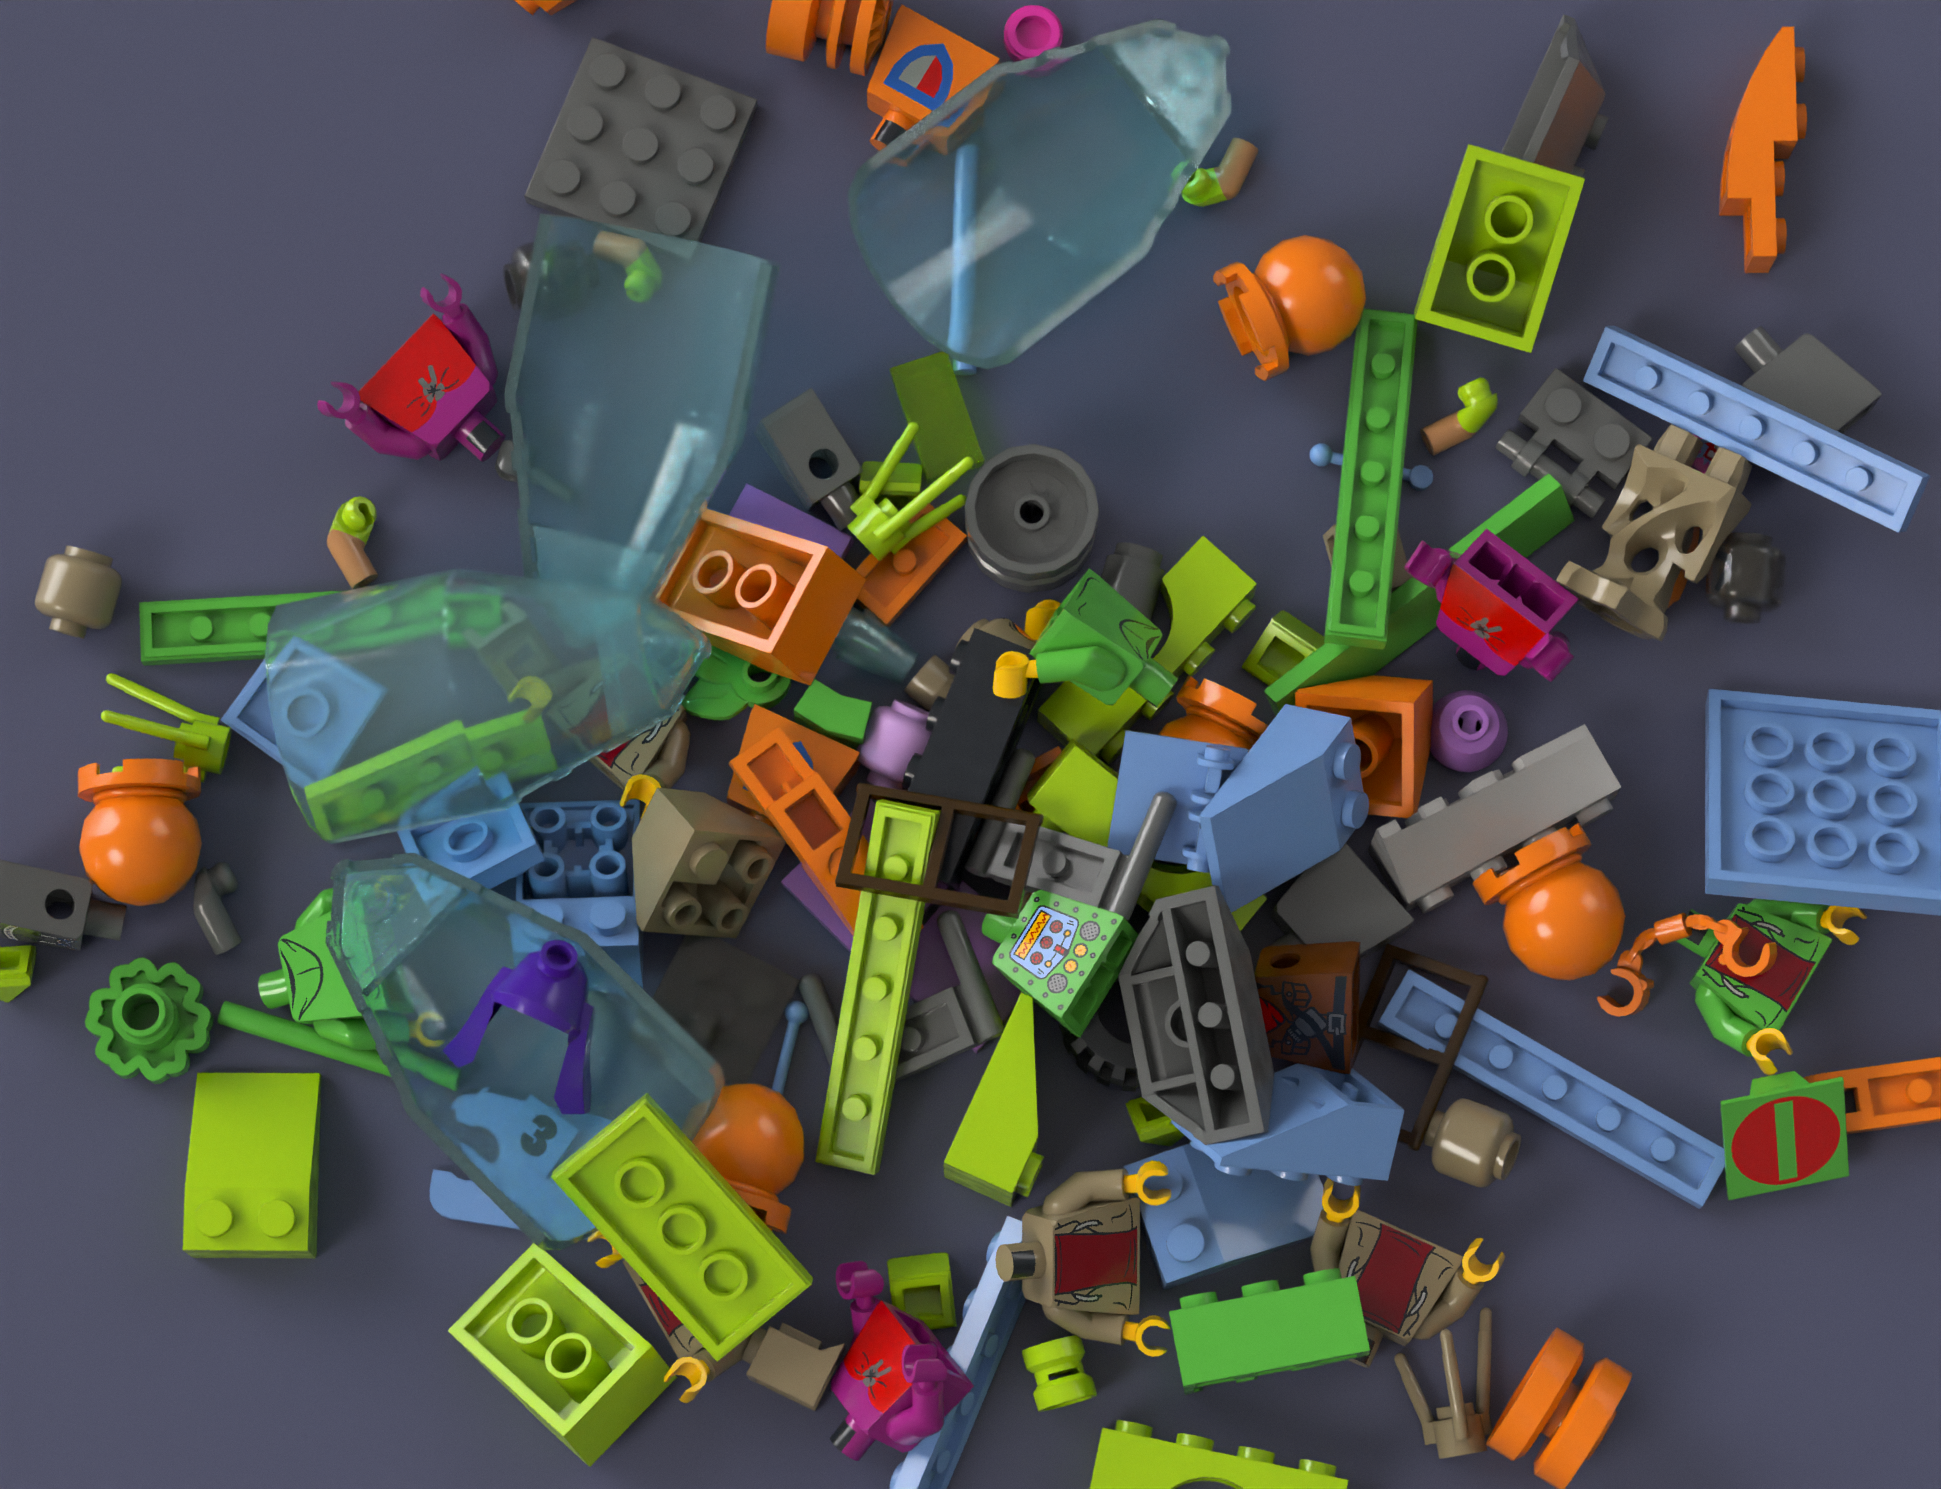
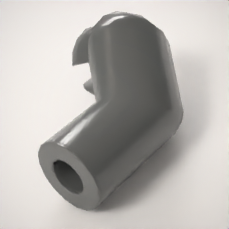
(209, 906)

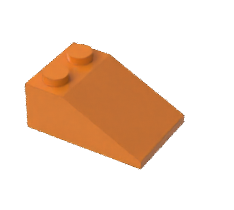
(762, 594)

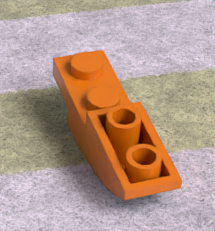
(1762, 131)
(803, 814)

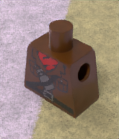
(1311, 1002)

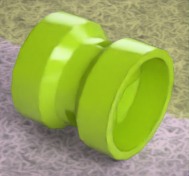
(1055, 1359)

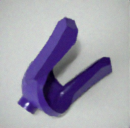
(553, 990)

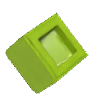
(901, 486)
(1281, 647)
(923, 1288)

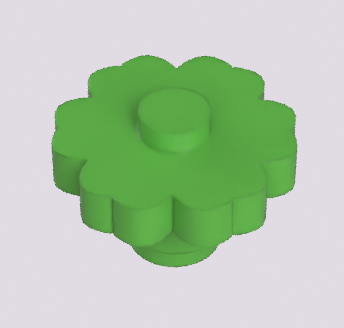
(149, 1020)

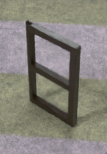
(928, 891)
(1444, 1061)

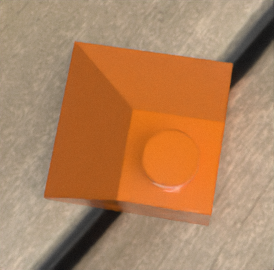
(1392, 731)

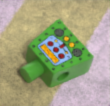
(1061, 954)

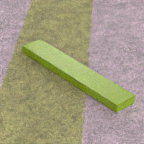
(876, 992)

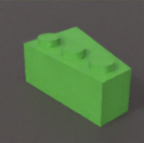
(1268, 1330)

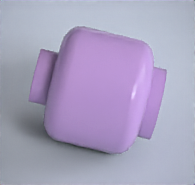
(891, 741)

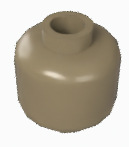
(78, 591)
(1473, 1143)

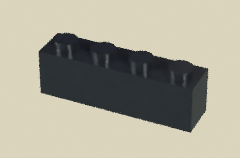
(970, 741)

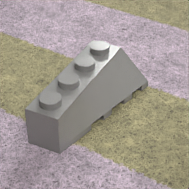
(1494, 819)

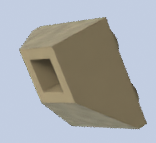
(699, 864)

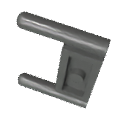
(1064, 862)
(934, 1026)

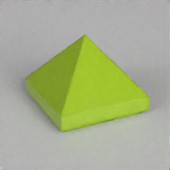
(16, 970)
(1152, 1124)

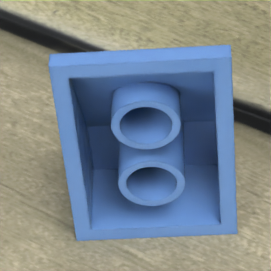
(1285, 804)
(1220, 1216)

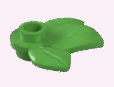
(727, 690)

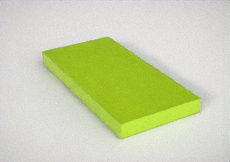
(682, 1227)

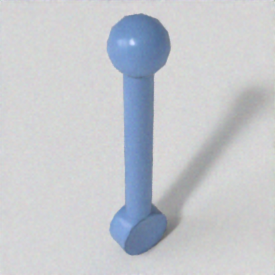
(1419, 477)
(796, 1014)

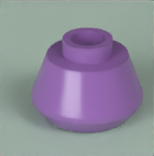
(1465, 747)

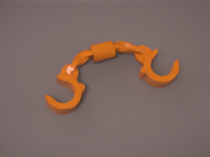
(1674, 929)

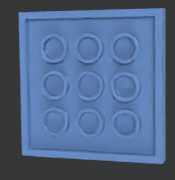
(1823, 802)

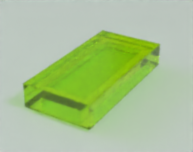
(934, 401)

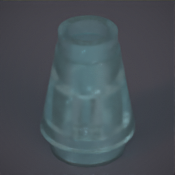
(873, 646)

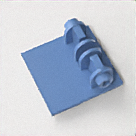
(1174, 765)

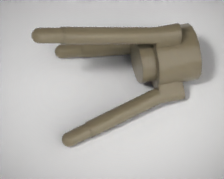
(1458, 1426)

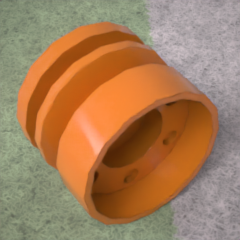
(859, 23)

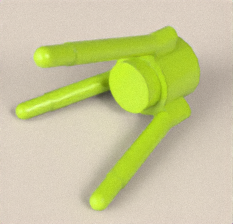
(885, 528)
(199, 744)

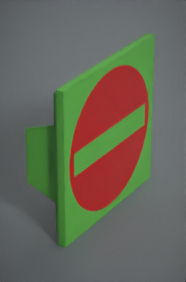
(1784, 1135)

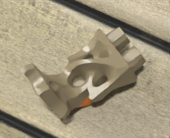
(1681, 506)

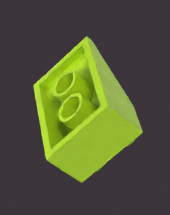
(1498, 248)
(1000, 1129)
(253, 1166)
(562, 1353)

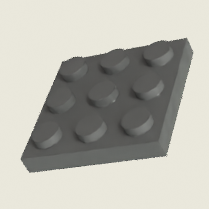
(640, 145)

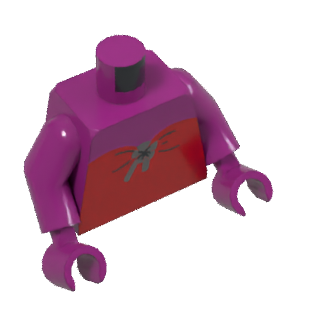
(429, 390)
(1496, 606)
(895, 1374)

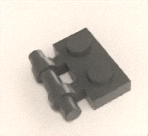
(1583, 430)

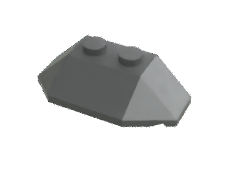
(1560, 106)
(1198, 1019)

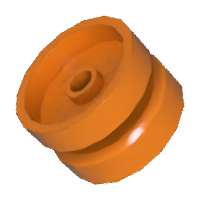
(1566, 1413)

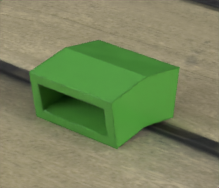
(833, 714)

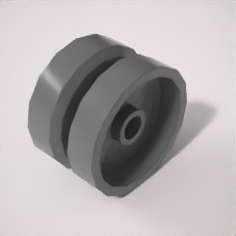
(1031, 482)

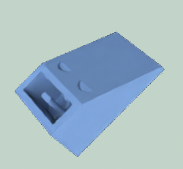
(587, 873)
(1318, 1127)

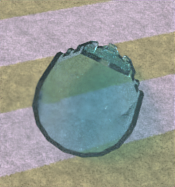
(1037, 185)
(629, 394)
(462, 692)
(416, 962)

